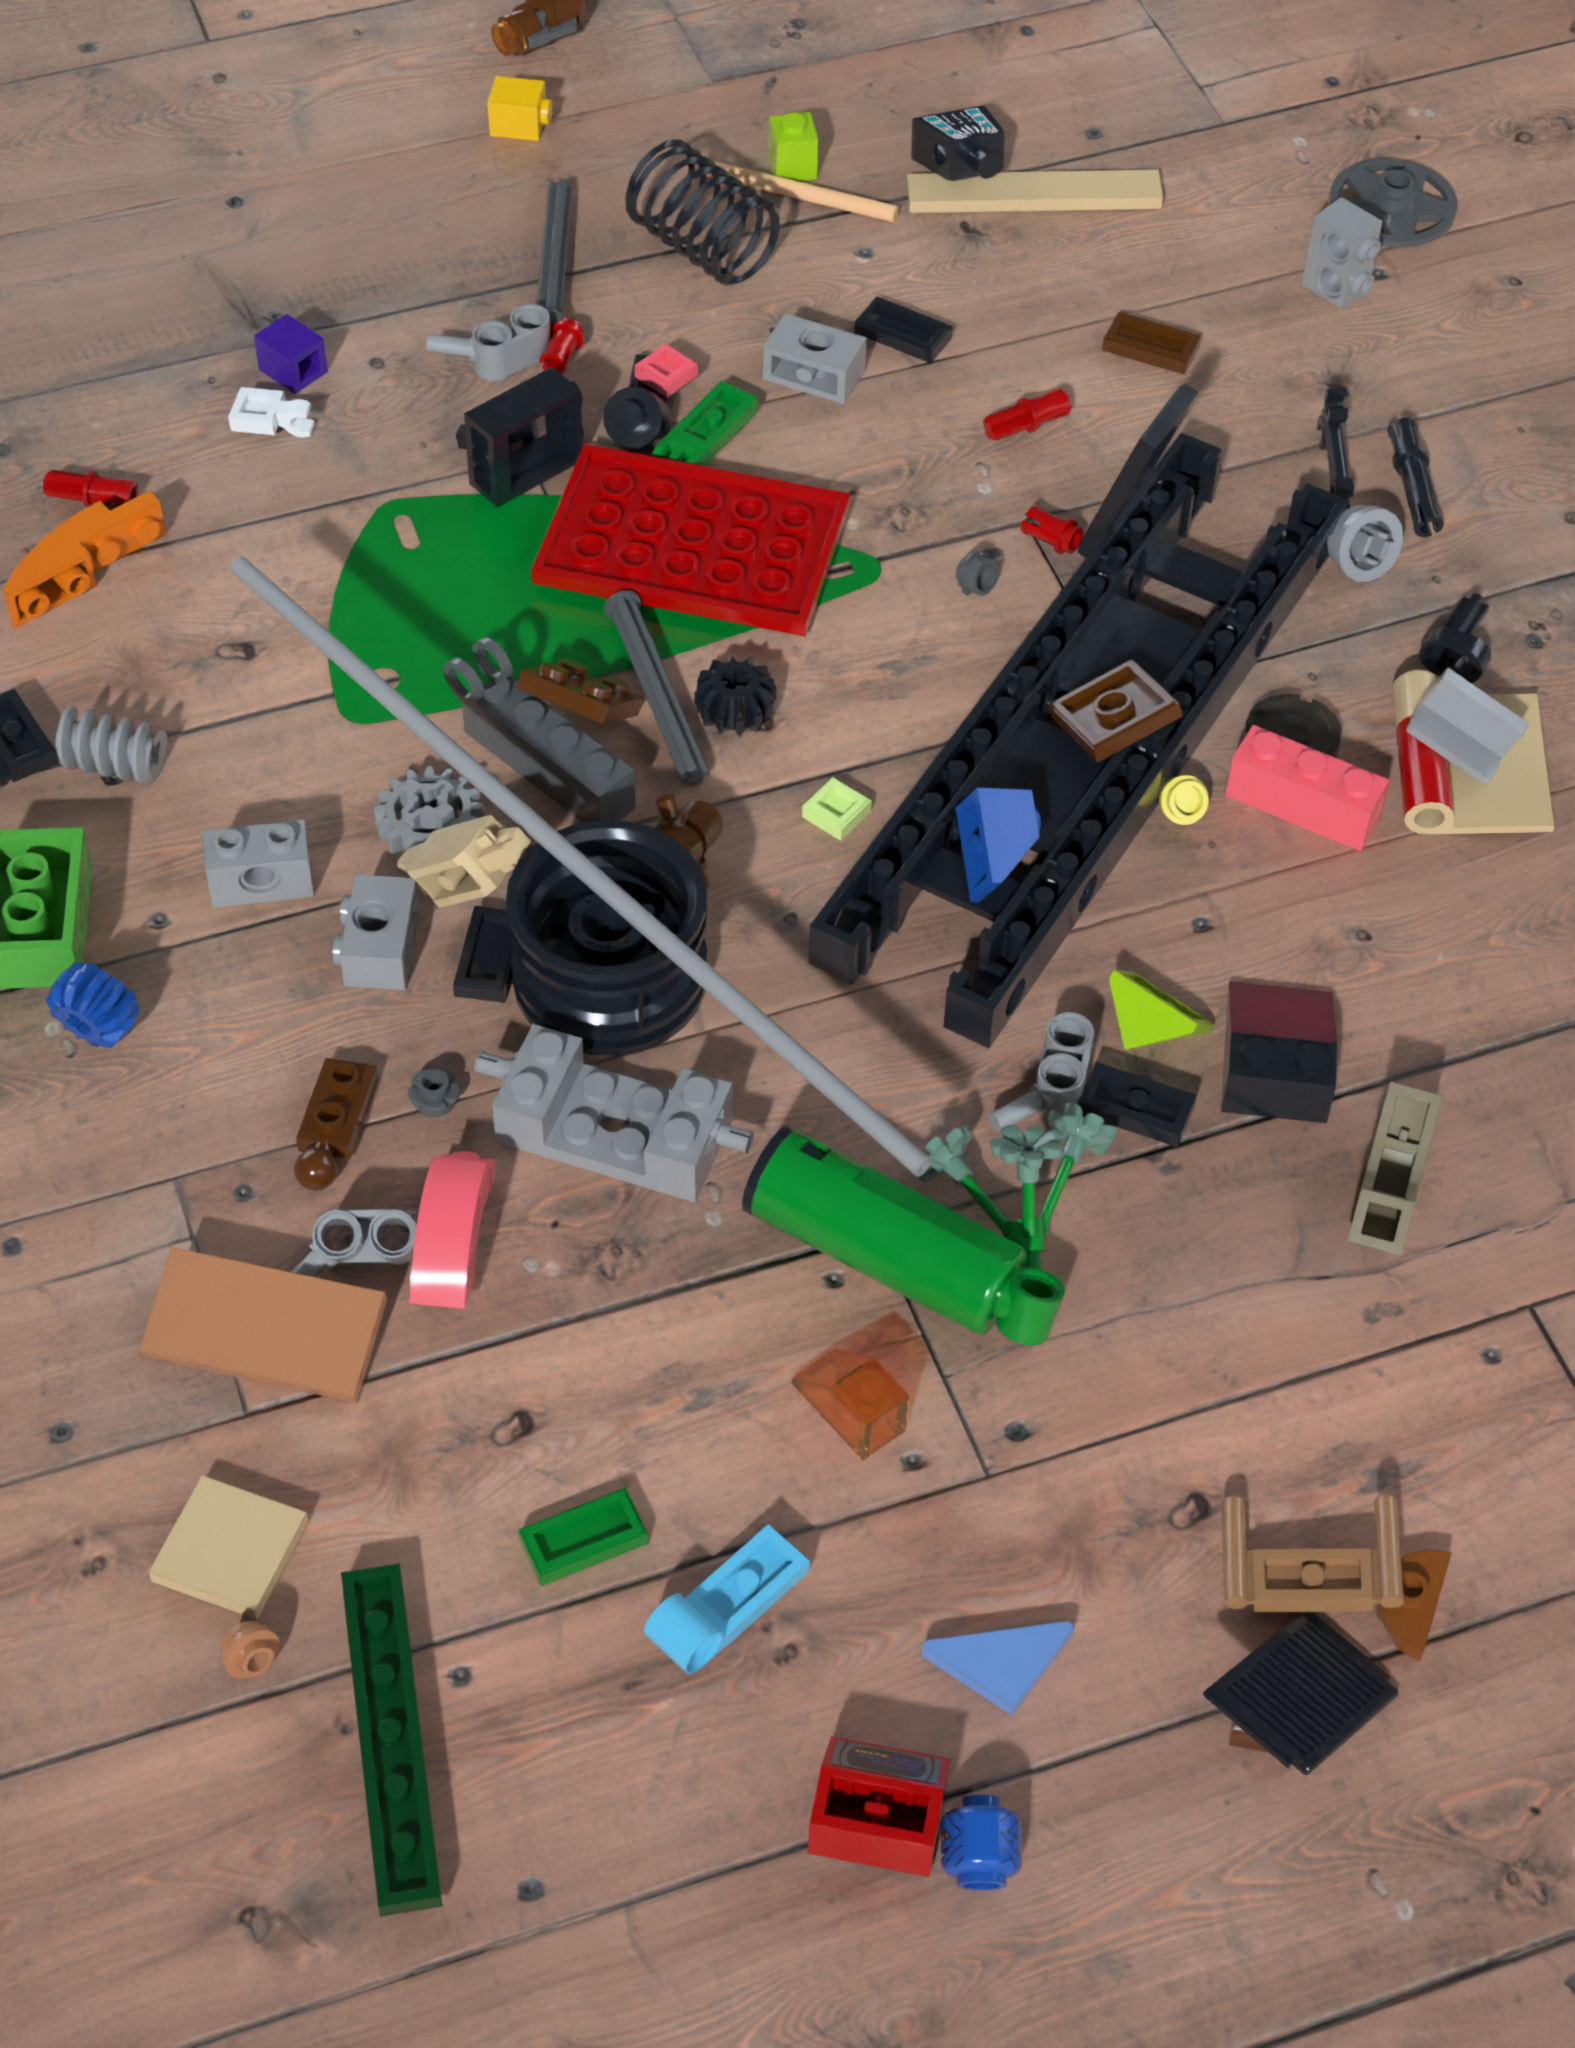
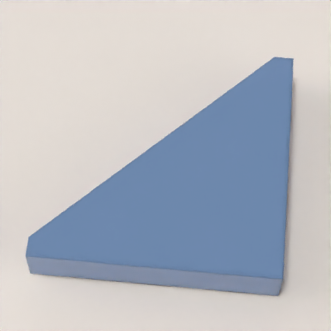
(1000, 1663)

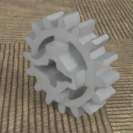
(425, 806)

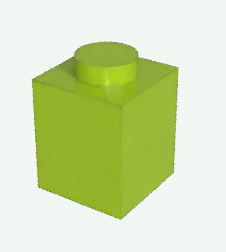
(793, 146)

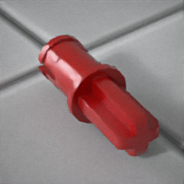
(1027, 415)
(89, 488)

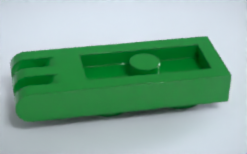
(708, 426)

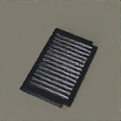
(1303, 1692)

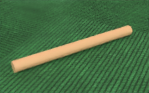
(812, 193)

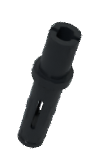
(1411, 464)

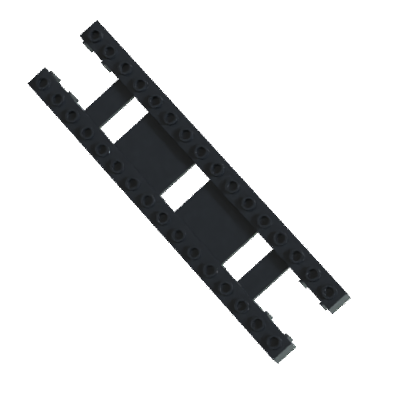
(1083, 805)

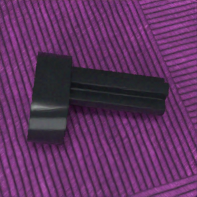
(1452, 642)

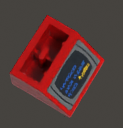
(878, 1806)

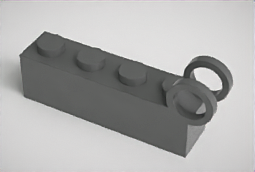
(540, 740)

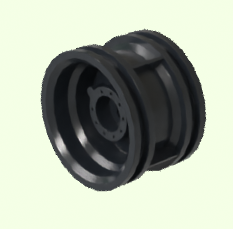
(587, 966)

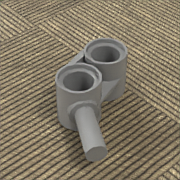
(500, 348)
(1060, 1073)
(366, 1245)

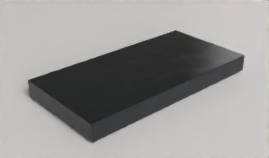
(1139, 465)

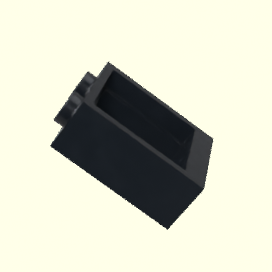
(507, 475)

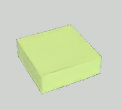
(836, 808)

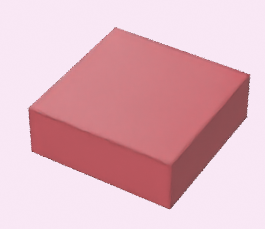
(666, 370)

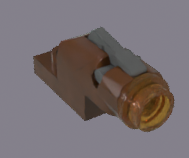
(537, 24)

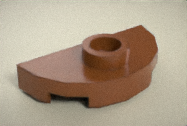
(1422, 1584)

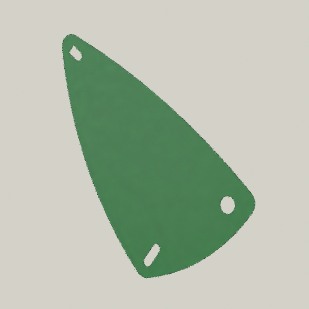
(475, 582)

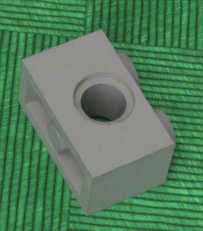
(814, 358)
(258, 863)
(377, 932)

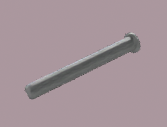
(555, 249)
(625, 612)

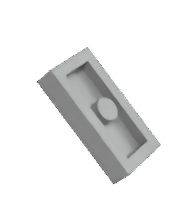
(1466, 726)

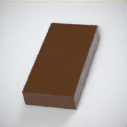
(1151, 343)

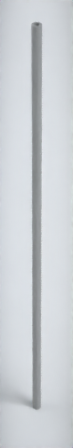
(588, 873)

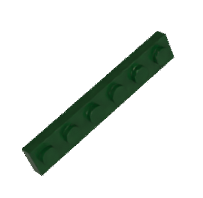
(390, 1741)

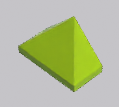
(1150, 1014)

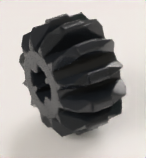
(735, 695)

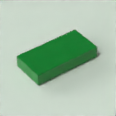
(583, 1536)

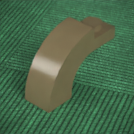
(1395, 1168)

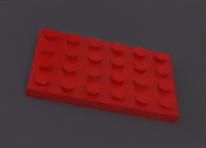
(693, 539)

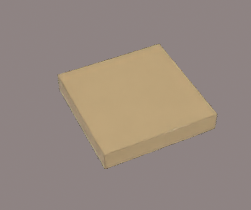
(229, 1547)

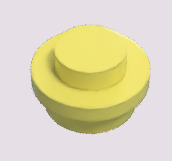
(1184, 799)

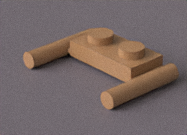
(1312, 1577)

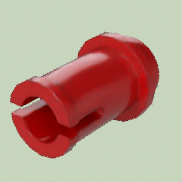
(565, 339)
(1053, 530)

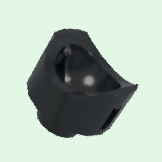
(636, 418)

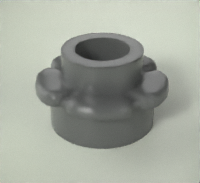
(977, 573)
(434, 1102)

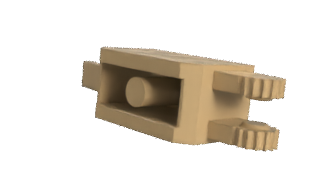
(464, 860)

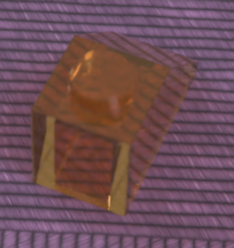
(856, 1399)

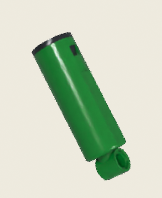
(901, 1238)

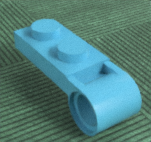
(727, 1602)

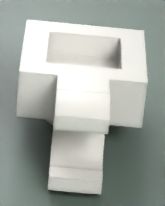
(264, 410)

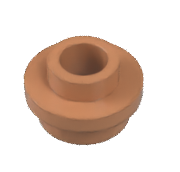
(248, 1649)

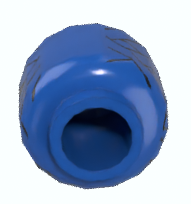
(981, 1843)

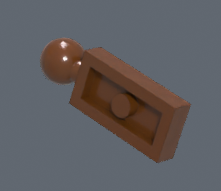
(333, 1120)

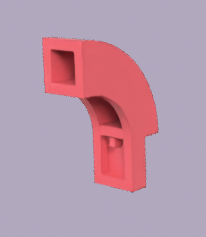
(449, 1229)

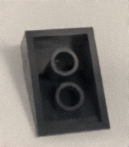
(1279, 1052)

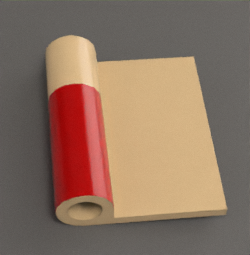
(1450, 801)

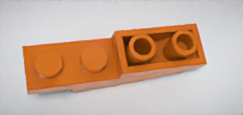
(69, 555)

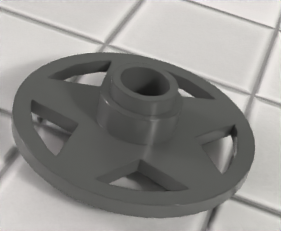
(1399, 199)

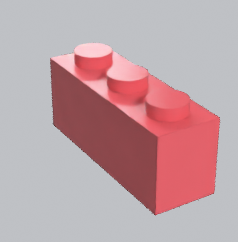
(1307, 787)

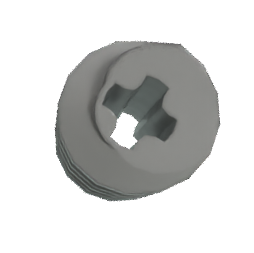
(110, 749)

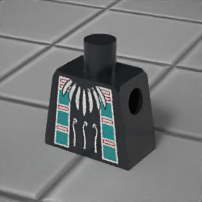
(959, 143)

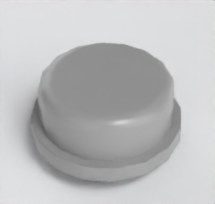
(1365, 542)

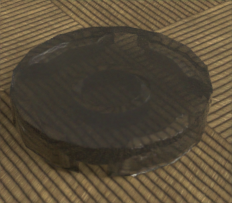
(1299, 721)

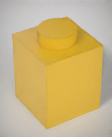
(518, 108)

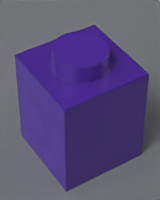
(290, 353)

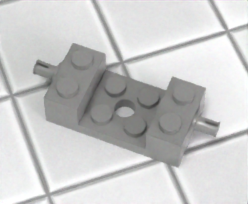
(557, 1103)

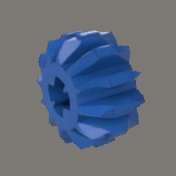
(93, 1004)

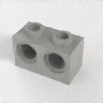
(1342, 253)

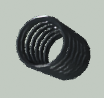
(721, 225)

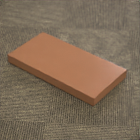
(263, 1324)

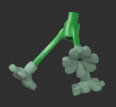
(1028, 1152)

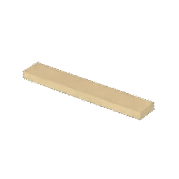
(1036, 191)

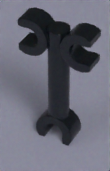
(1333, 441)

